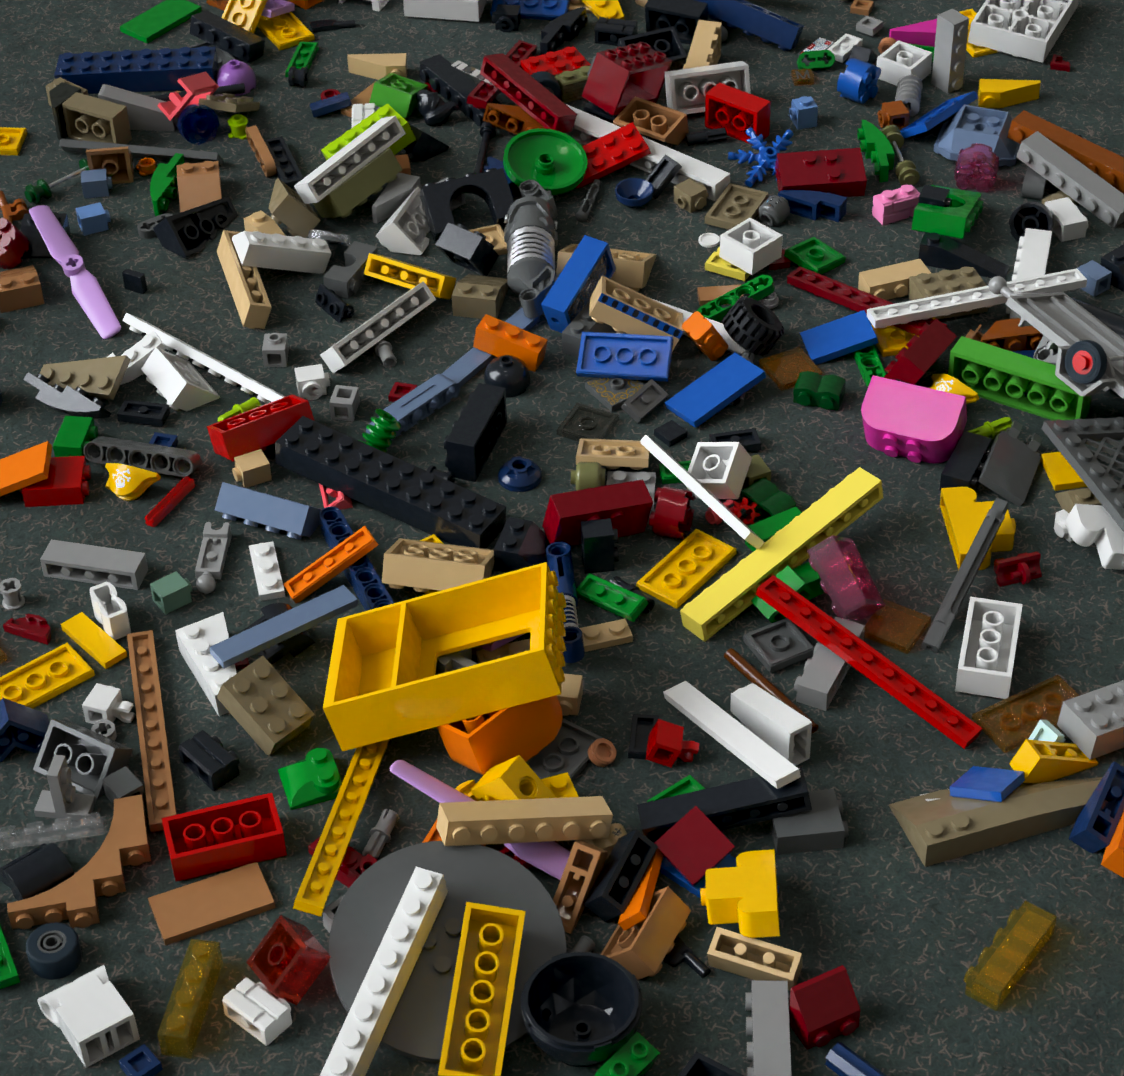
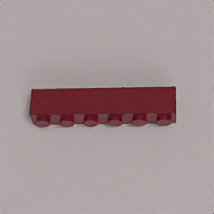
(528, 93)

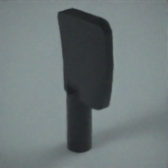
(331, 24)
(682, 953)

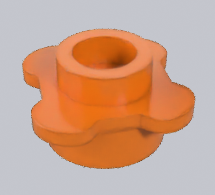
(146, 166)

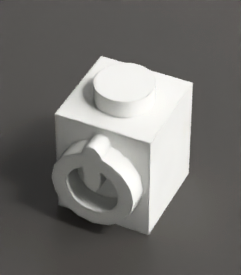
(311, 381)

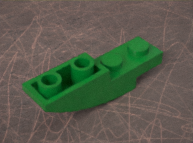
(876, 148)
(163, 184)

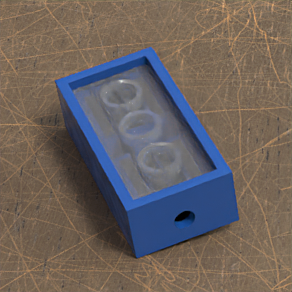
(577, 282)

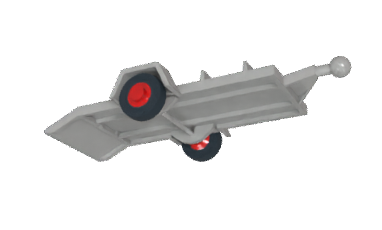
(1088, 350)

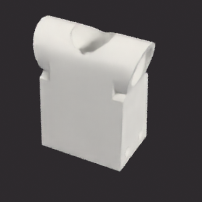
(91, 1016)

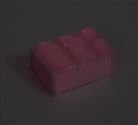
(845, 578)

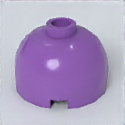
(235, 73)

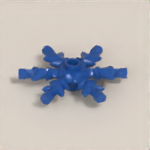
(765, 157)

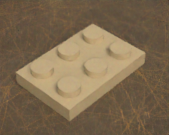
(613, 453)

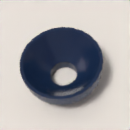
(634, 188)
(519, 479)

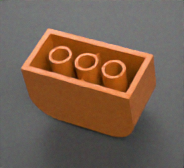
(503, 734)

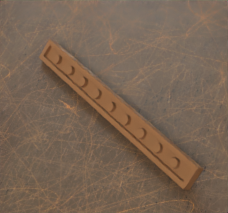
(151, 728)

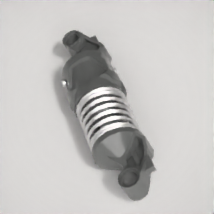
(531, 246)

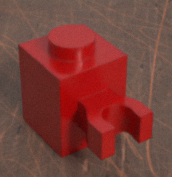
(667, 744)

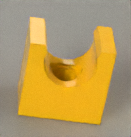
(507, 780)

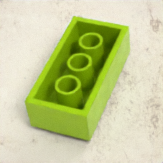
(385, 111)

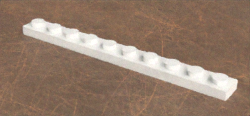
(971, 299)
(202, 359)

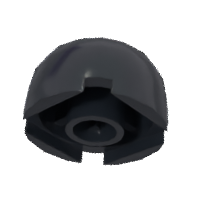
(1032, 216)
(508, 373)

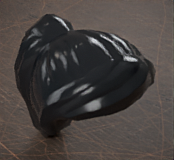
(434, 108)

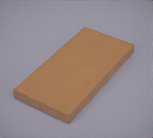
(211, 903)

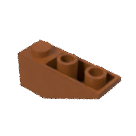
(510, 118)

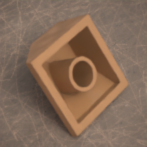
(116, 161)

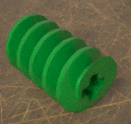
(382, 431)

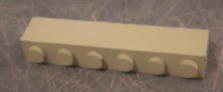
(244, 285)
(523, 820)

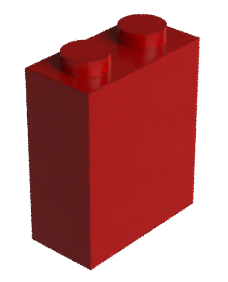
(65, 483)

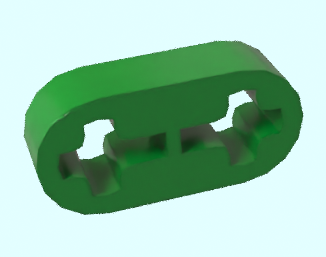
(816, 55)

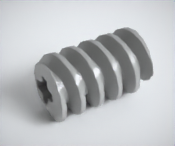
(909, 91)

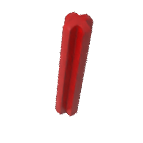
(168, 503)

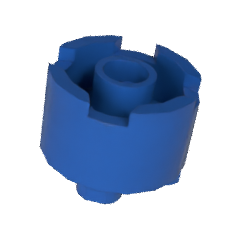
(859, 81)

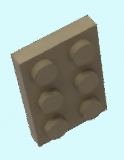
(230, 103)
(735, 206)

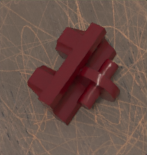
(1018, 569)

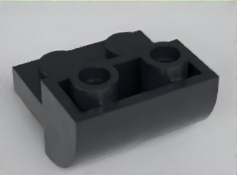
(294, 644)
(36, 871)

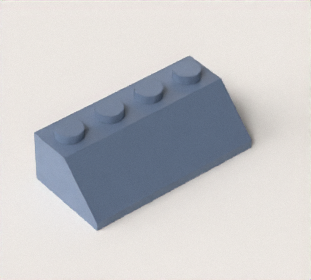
(267, 509)

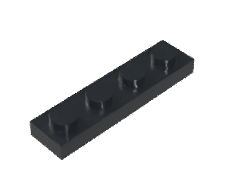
(285, 164)

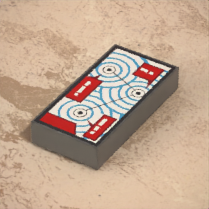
(818, 44)

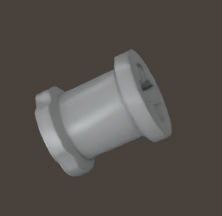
(11, 593)

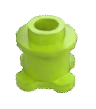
(238, 124)

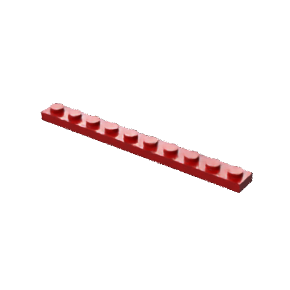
(869, 662)

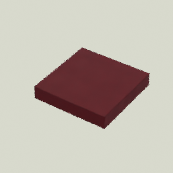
(694, 845)

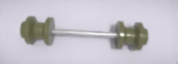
(906, 169)

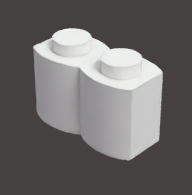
(110, 610)

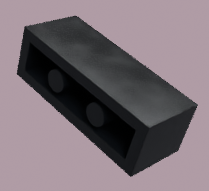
(966, 461)
(620, 875)

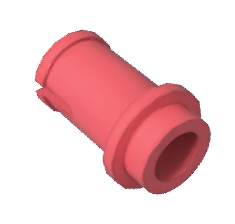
(712, 517)

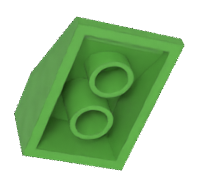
(397, 92)

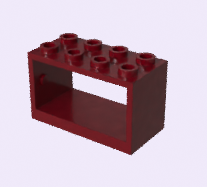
(626, 73)

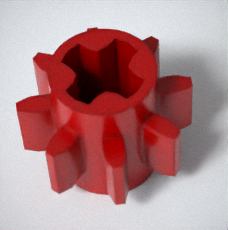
(751, 514)

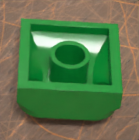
(311, 779)

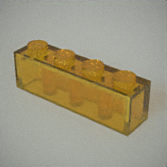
(1009, 955)
(190, 998)

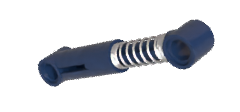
(560, 560)

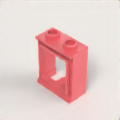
(196, 86)

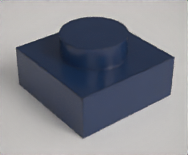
(164, 440)
(140, 1063)

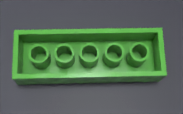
(1006, 375)

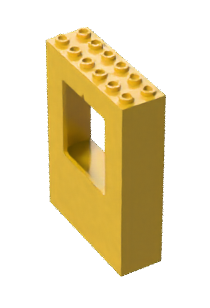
(387, 657)

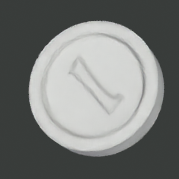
(709, 240)

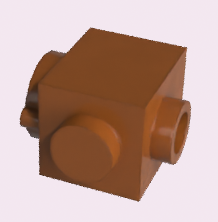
(893, 114)

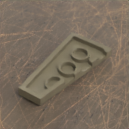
(95, 376)

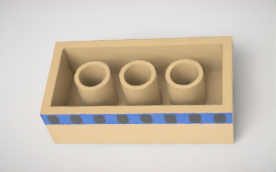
(633, 312)

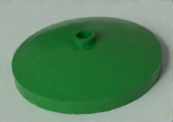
(546, 157)

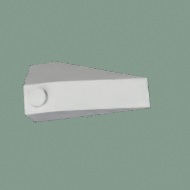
(407, 227)

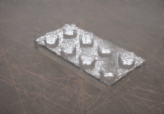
(61, 830)

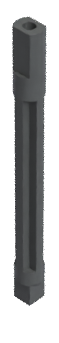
(965, 576)

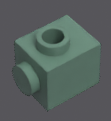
(171, 592)

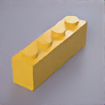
(409, 275)

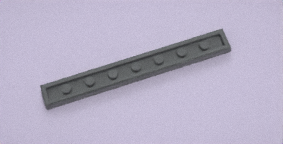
(141, 152)

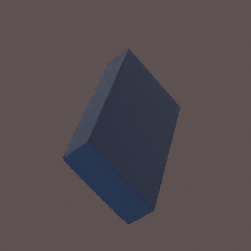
(330, 104)

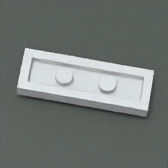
(266, 571)

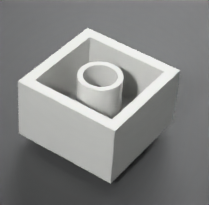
(904, 60)
(750, 246)
(720, 468)

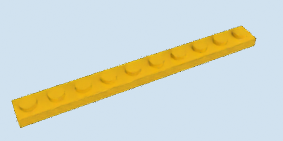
(339, 829)

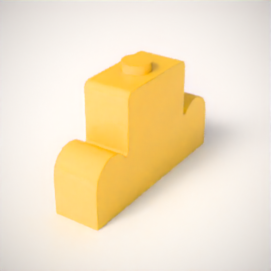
(964, 518)
(744, 894)

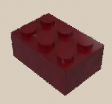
(921, 354)

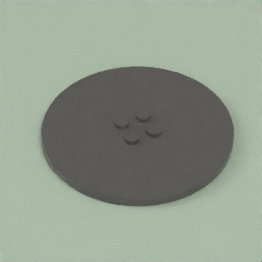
(471, 875)

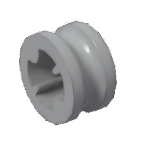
(105, 725)

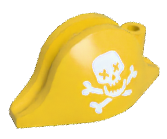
(949, 384)
(129, 481)

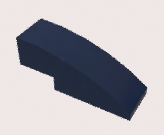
(815, 204)

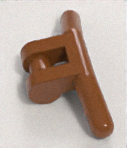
(12, 211)

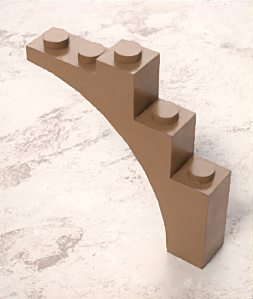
(102, 875)

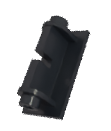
(333, 304)

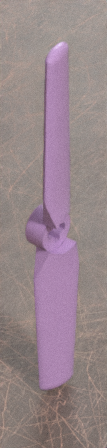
(83, 283)
(544, 855)

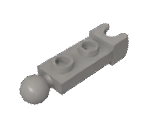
(212, 556)

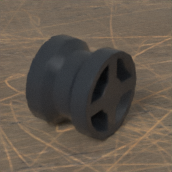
(298, 76)

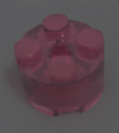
(976, 168)

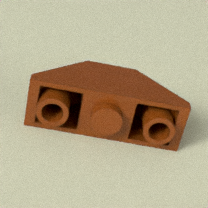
(1011, 337)

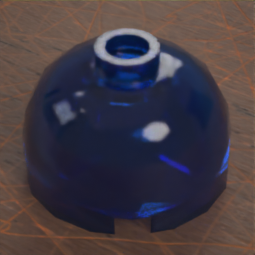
(198, 120)

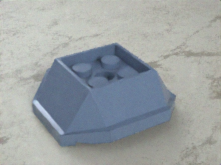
(978, 126)

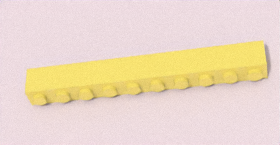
(788, 546)

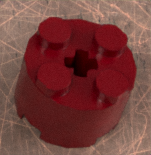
(12, 245)
(672, 512)

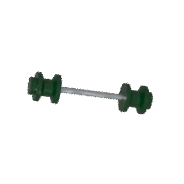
(42, 189)

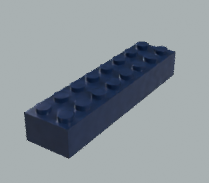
(136, 70)

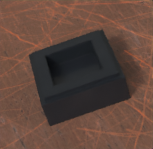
(134, 281)
(670, 433)

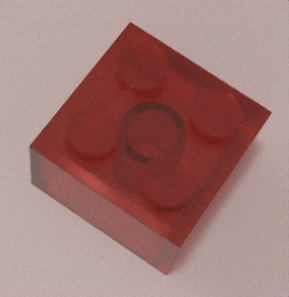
(288, 960)

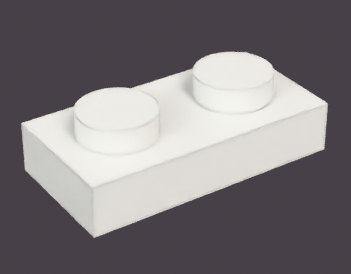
(843, 47)

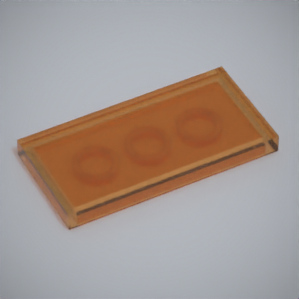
(1016, 717)

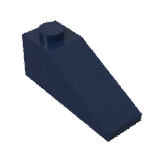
(1101, 813)

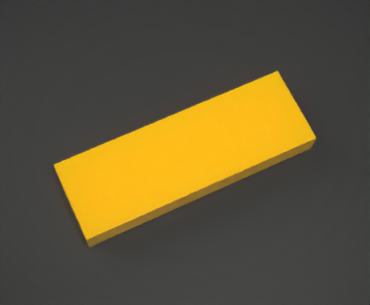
(94, 640)

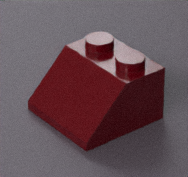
(823, 1008)

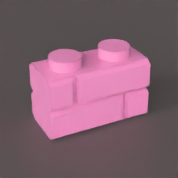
(895, 204)

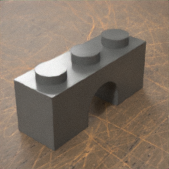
(347, 279)

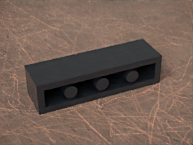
(227, 36)

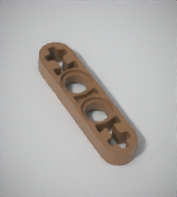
(261, 150)

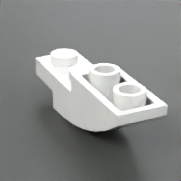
(139, 354)

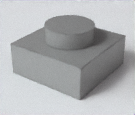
(869, 25)

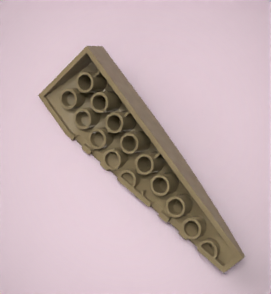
(964, 826)

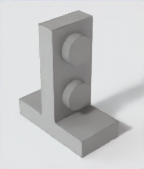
(62, 797)

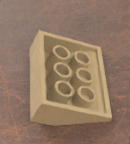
(631, 266)
(434, 565)

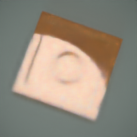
(786, 367)
(896, 627)

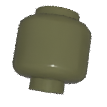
(588, 475)

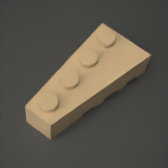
(705, 45)

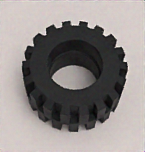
(753, 326)

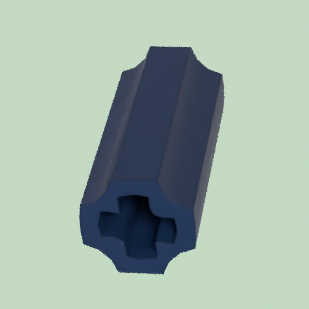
(848, 1063)

